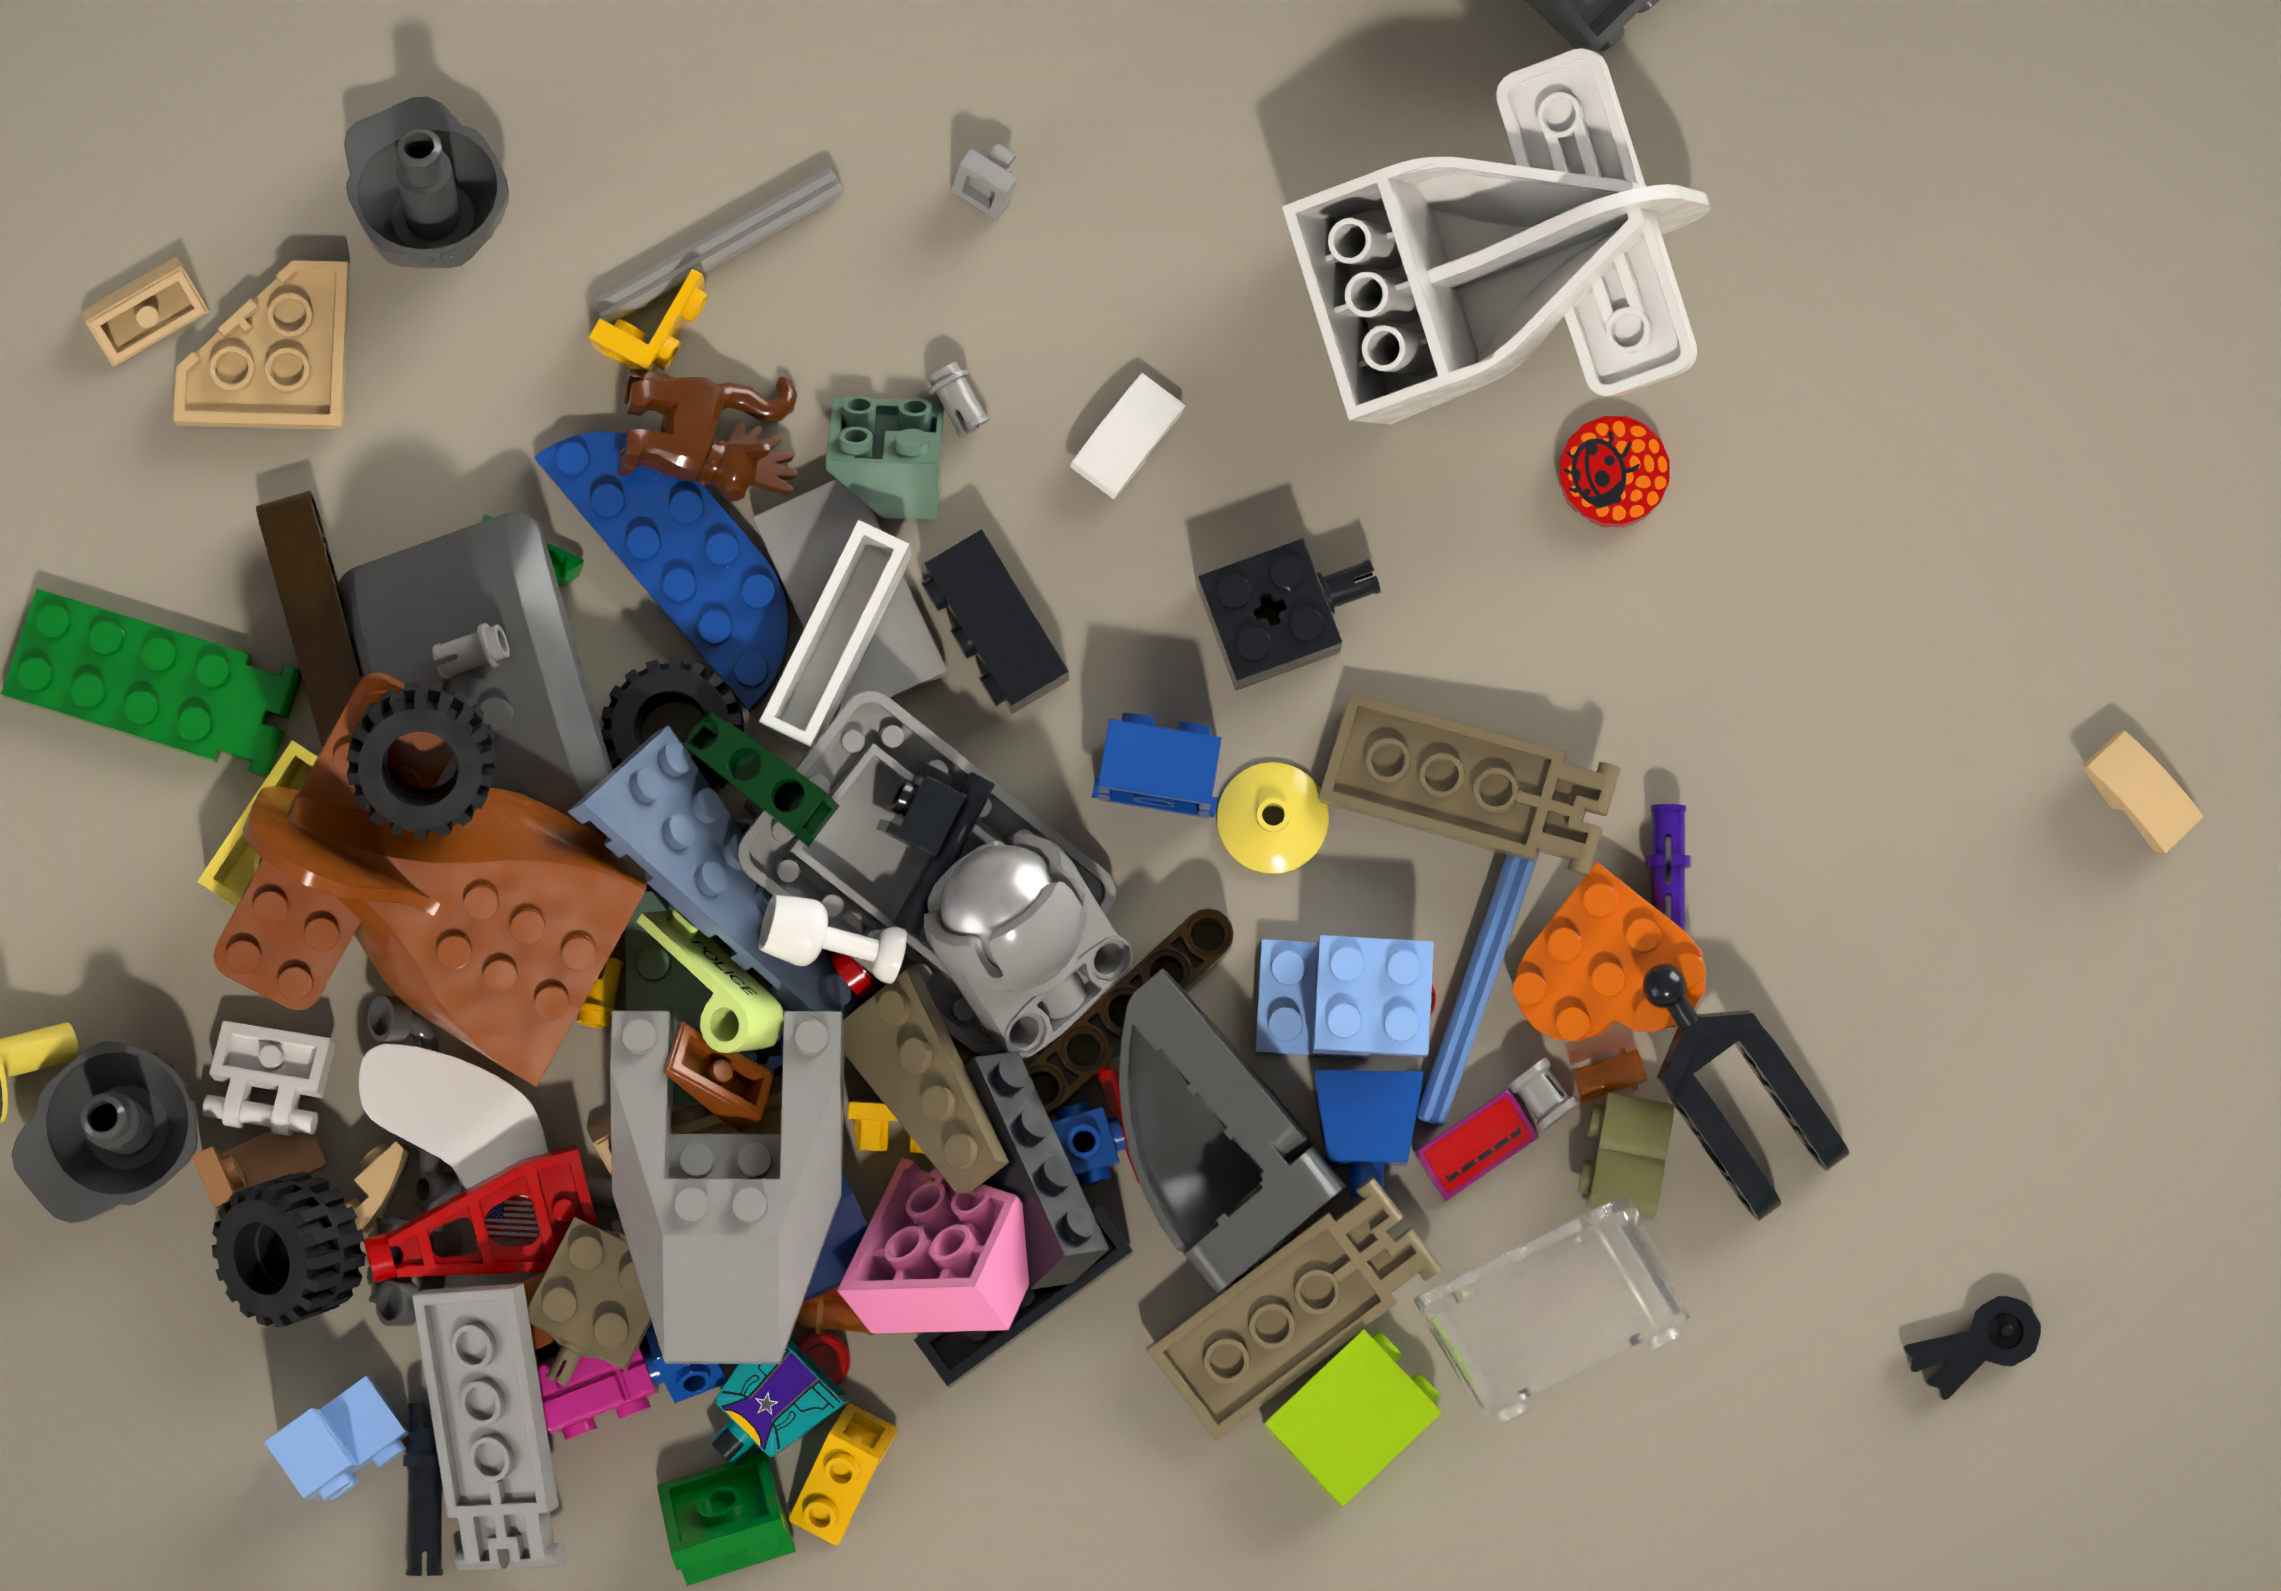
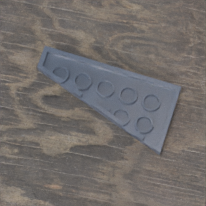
(687, 842)

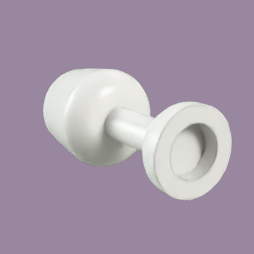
(799, 929)

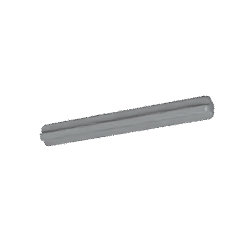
(719, 246)

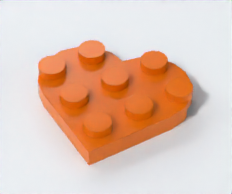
(1593, 962)

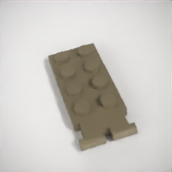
(1466, 783)
(1291, 1310)

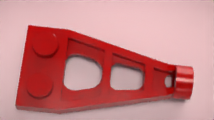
(557, 1193)

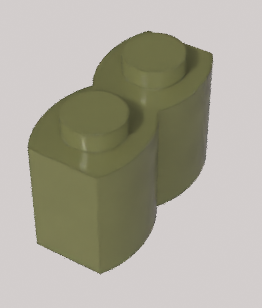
(1628, 1152)

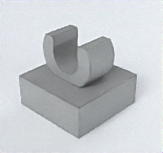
(986, 181)

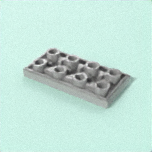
(805, 545)

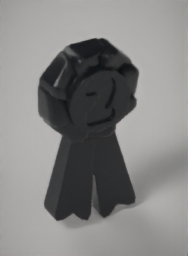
(2000, 1333)

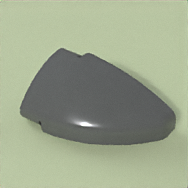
(1211, 1138)

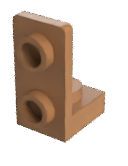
(256, 1162)

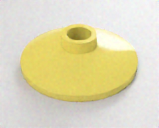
(1265, 846)

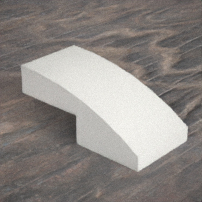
(1127, 436)

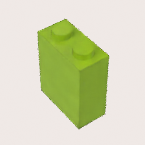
(1355, 1416)

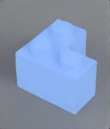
(335, 1442)

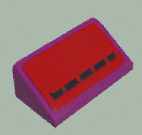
(1476, 1145)

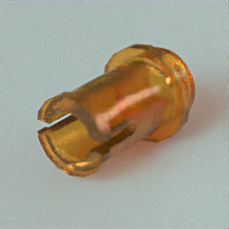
(1610, 1075)

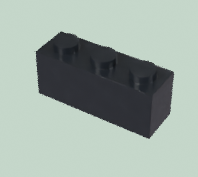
(994, 623)

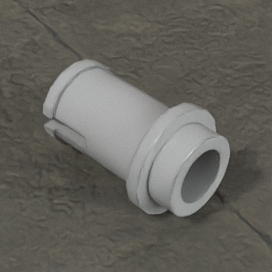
(957, 398)
(473, 650)

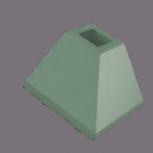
(889, 453)

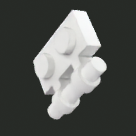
(273, 1061)

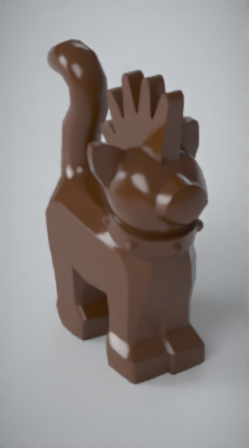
(687, 438)

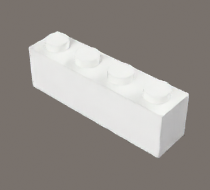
(836, 636)

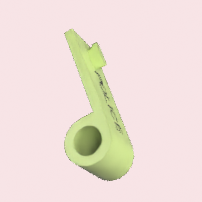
(740, 1011)

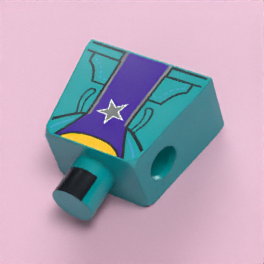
(775, 1404)

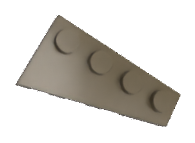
(919, 1076)

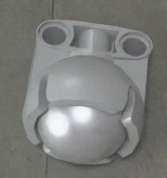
(1024, 941)

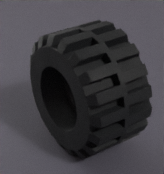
(659, 686)
(410, 806)
(288, 1249)

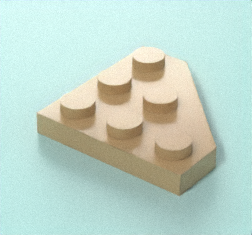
(274, 357)

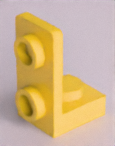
(625, 342)
(842, 1473)

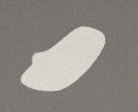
(449, 1109)

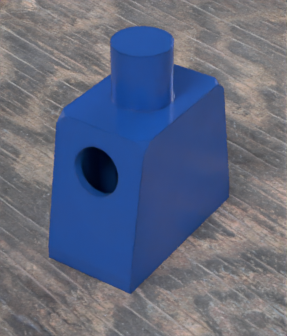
(1367, 1119)

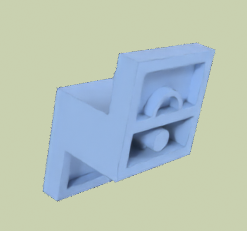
(1344, 997)

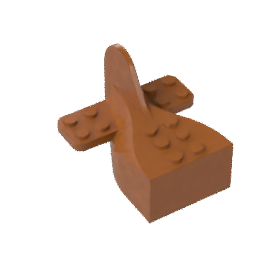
(470, 928)

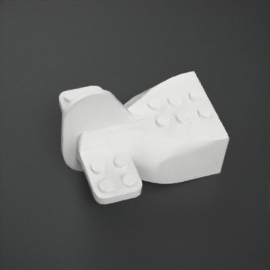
(1466, 265)

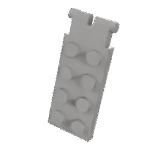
(489, 1425)

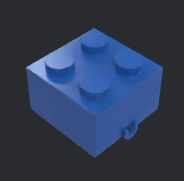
(1159, 766)

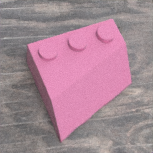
(939, 1258)

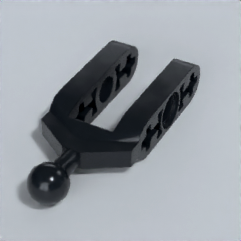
(1700, 1041)

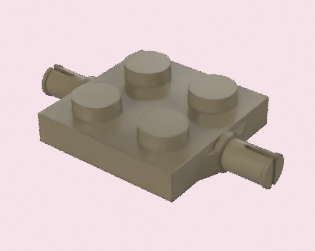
(591, 1301)

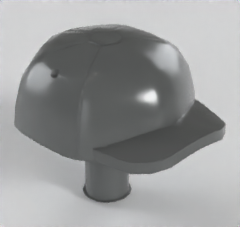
(424, 185)
(106, 1132)

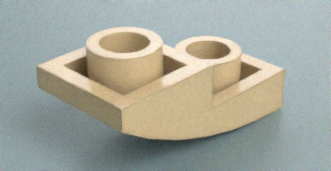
(2145, 791)
(380, 1180)

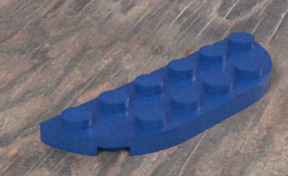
(683, 556)

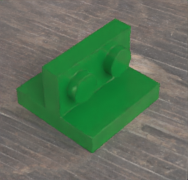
(724, 1519)

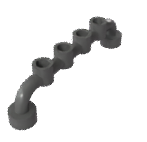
(393, 1021)

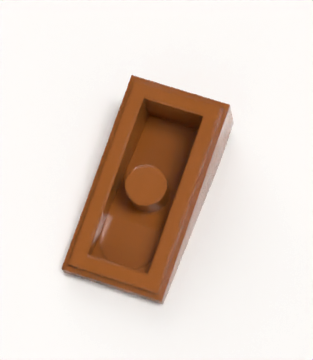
(722, 1082)

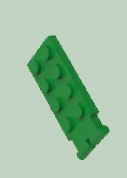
(149, 682)

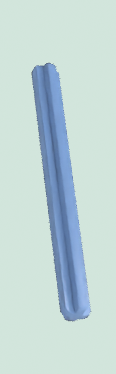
(1475, 990)

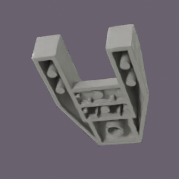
(726, 1220)

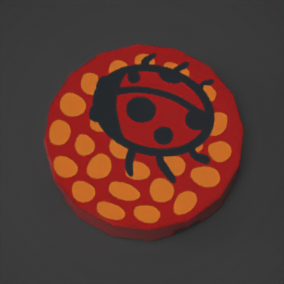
(1614, 471)

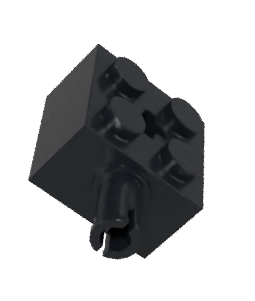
(1288, 583)

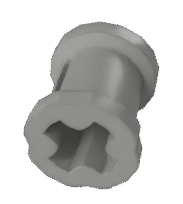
(1543, 1094)

